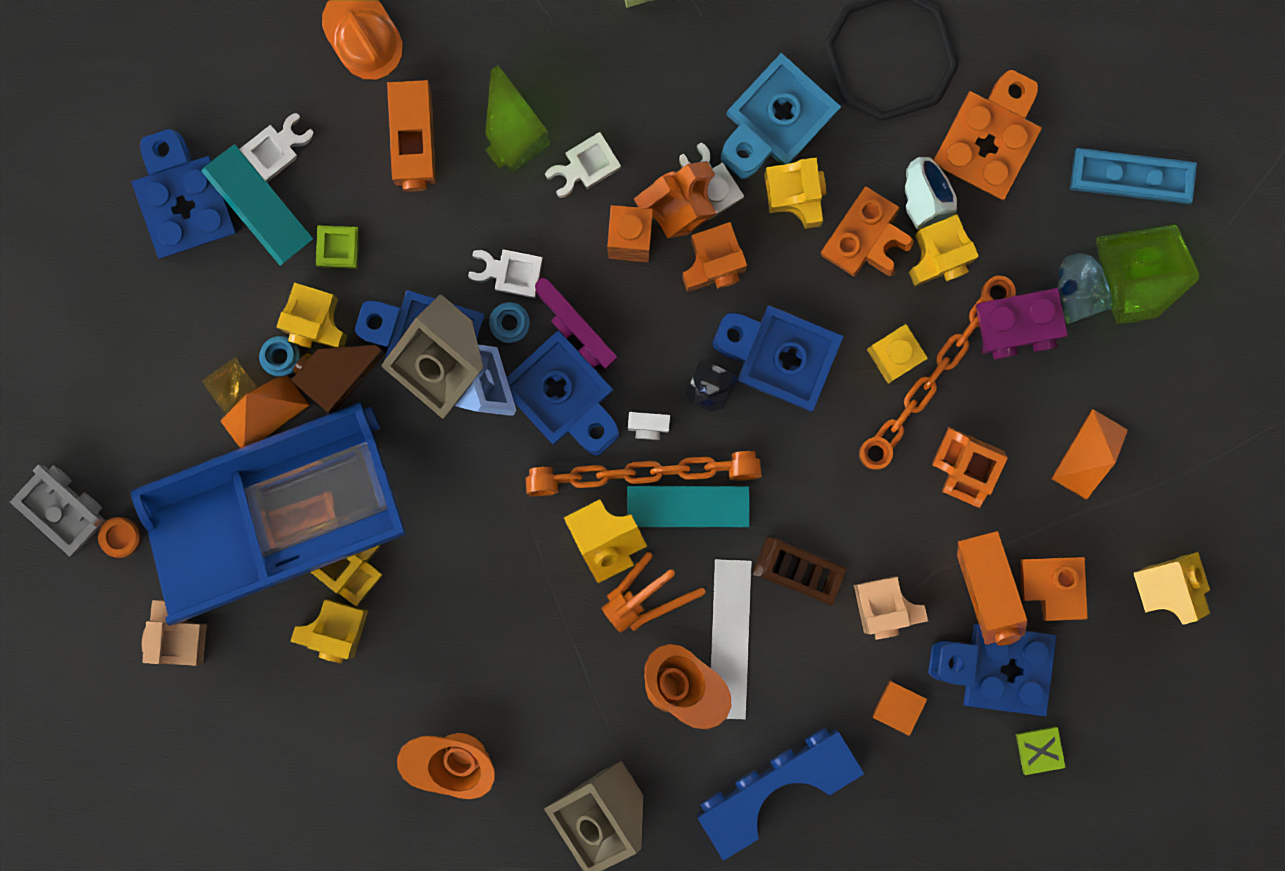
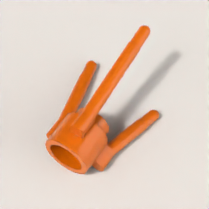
(625, 609)

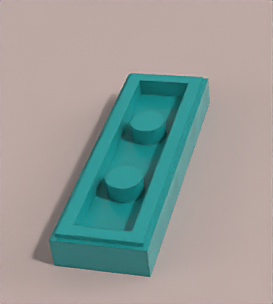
(257, 204)
(688, 506)

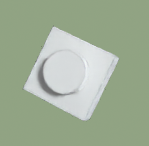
(648, 425)

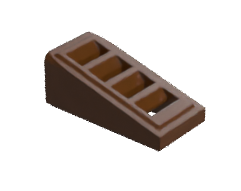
(768, 557)

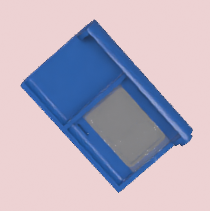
(269, 512)

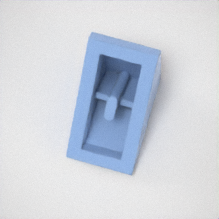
(490, 388)

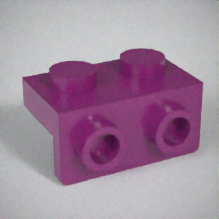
(1021, 322)

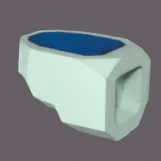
(928, 193)

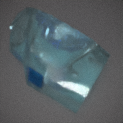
(1082, 288)

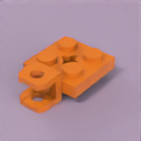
(1004, 120)

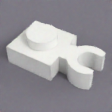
(272, 151)
(589, 162)
(722, 188)
(514, 273)

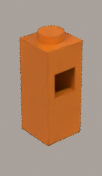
(411, 134)
(629, 233)
(992, 589)

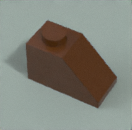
(335, 373)

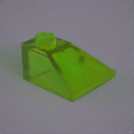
(511, 125)
(1146, 271)

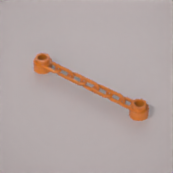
(886, 447)
(545, 483)

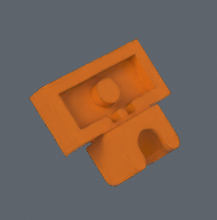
(867, 235)

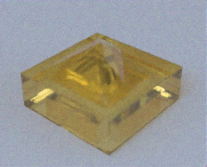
(229, 385)

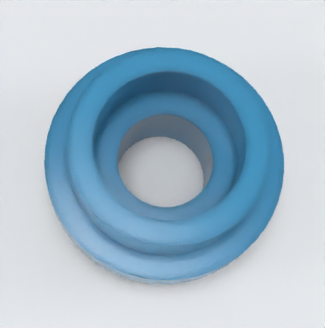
(503, 311)
(269, 351)

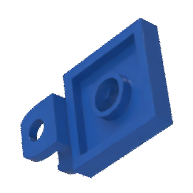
(176, 177)
(397, 320)
(760, 350)
(577, 410)
(980, 671)

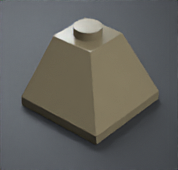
(437, 356)
(601, 818)

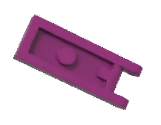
(570, 323)

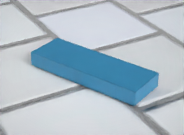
(1133, 176)

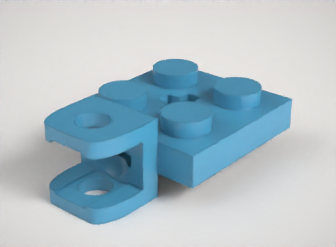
(765, 135)

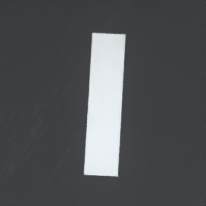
(731, 629)

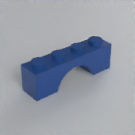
(733, 818)

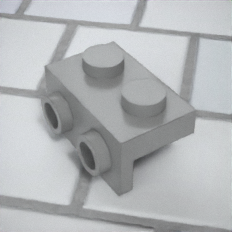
(58, 509)

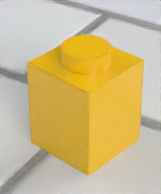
(897, 353)

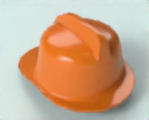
(363, 37)
(686, 687)
(447, 765)

